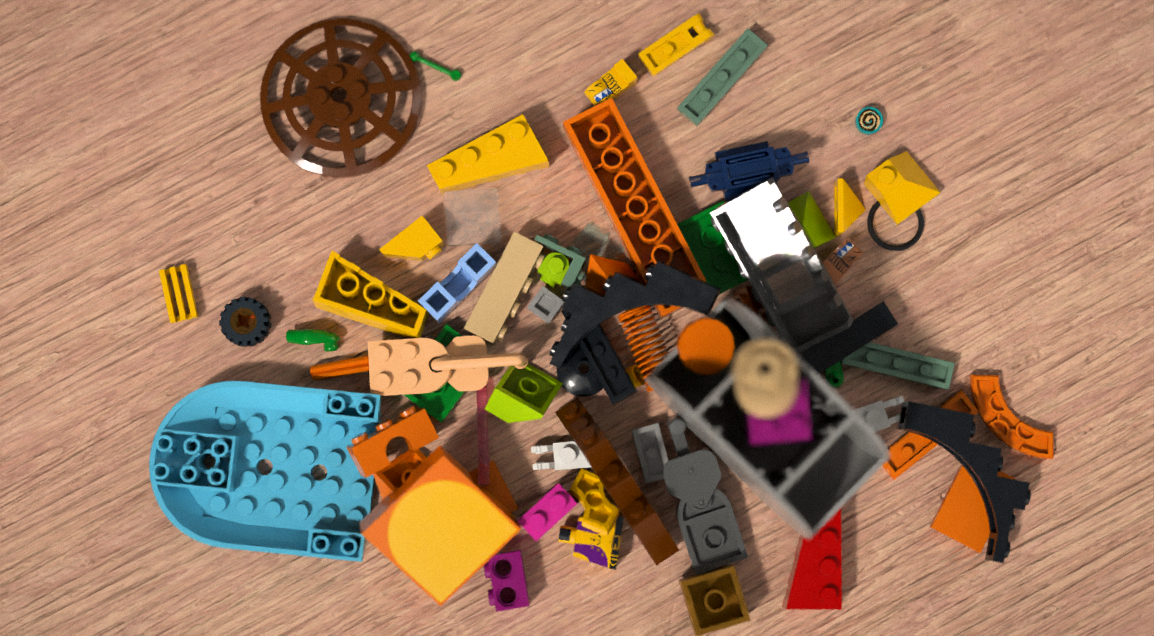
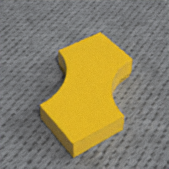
(598, 511)

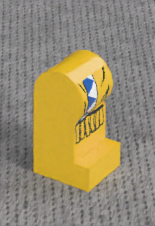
(611, 84)

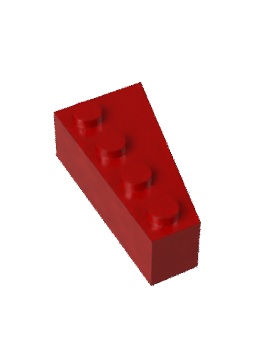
(817, 570)

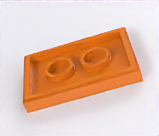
(963, 512)

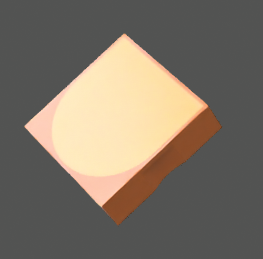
(439, 526)

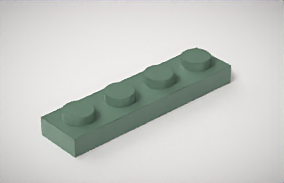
(722, 77)
(902, 365)

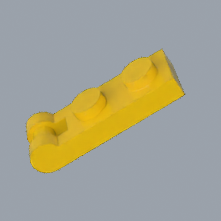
(675, 45)

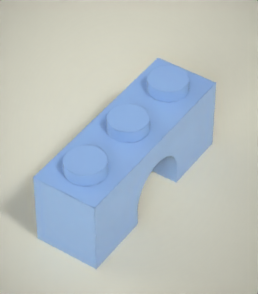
(466, 276)

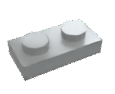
(650, 451)

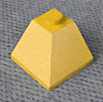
(900, 186)

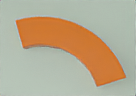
(1003, 423)

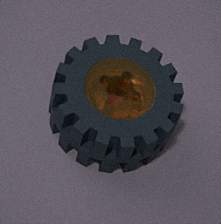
(252, 329)

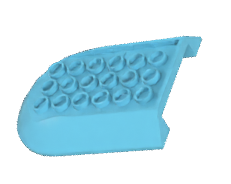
(276, 511)

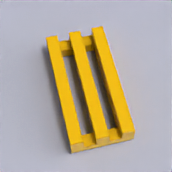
(168, 295)

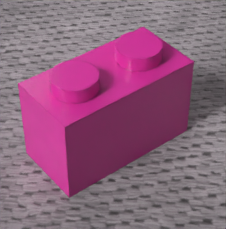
(547, 512)

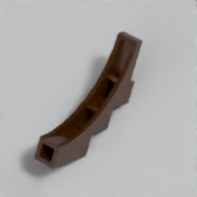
(617, 481)

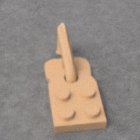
(407, 365)

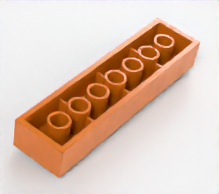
(629, 193)

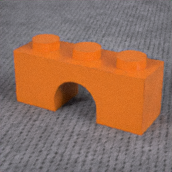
(370, 450)

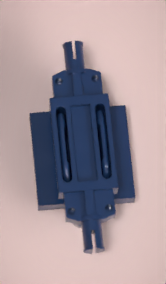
(746, 167)

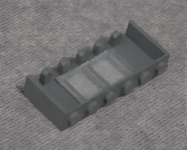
(781, 266)

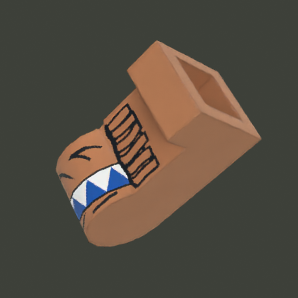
(841, 259)

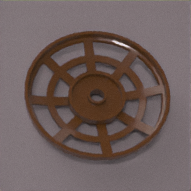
(350, 110)

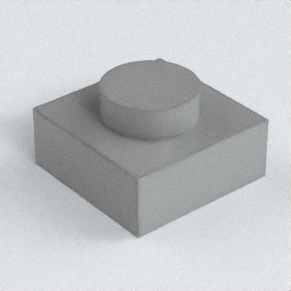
(545, 305)

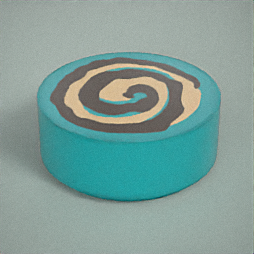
(869, 120)

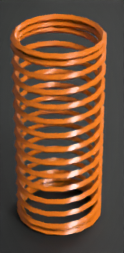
(624, 317)

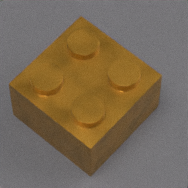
(714, 600)

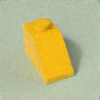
(414, 243)

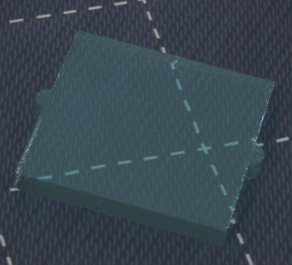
(595, 243)

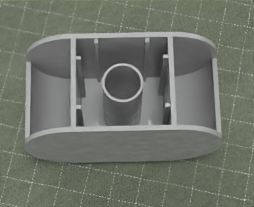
(798, 478)

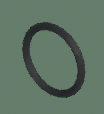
(894, 247)

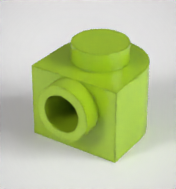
(553, 269)

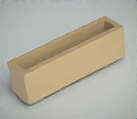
(504, 289)

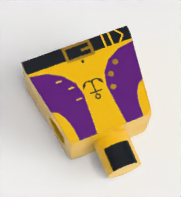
(593, 545)

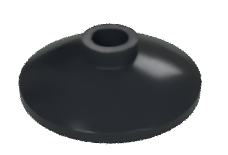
(575, 382)

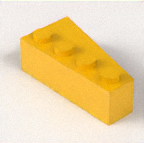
(495, 155)

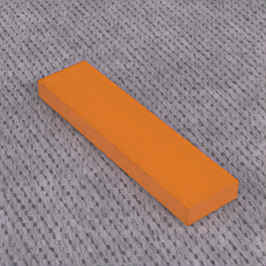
(913, 446)

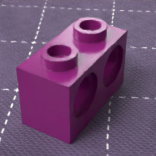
(515, 579)

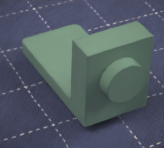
(574, 273)

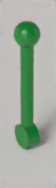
(455, 74)

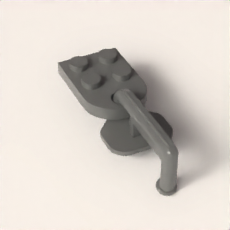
(711, 526)

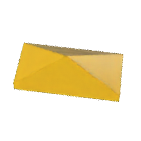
(846, 207)

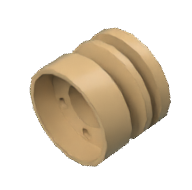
(769, 393)

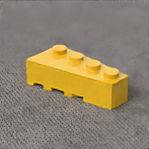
(365, 299)

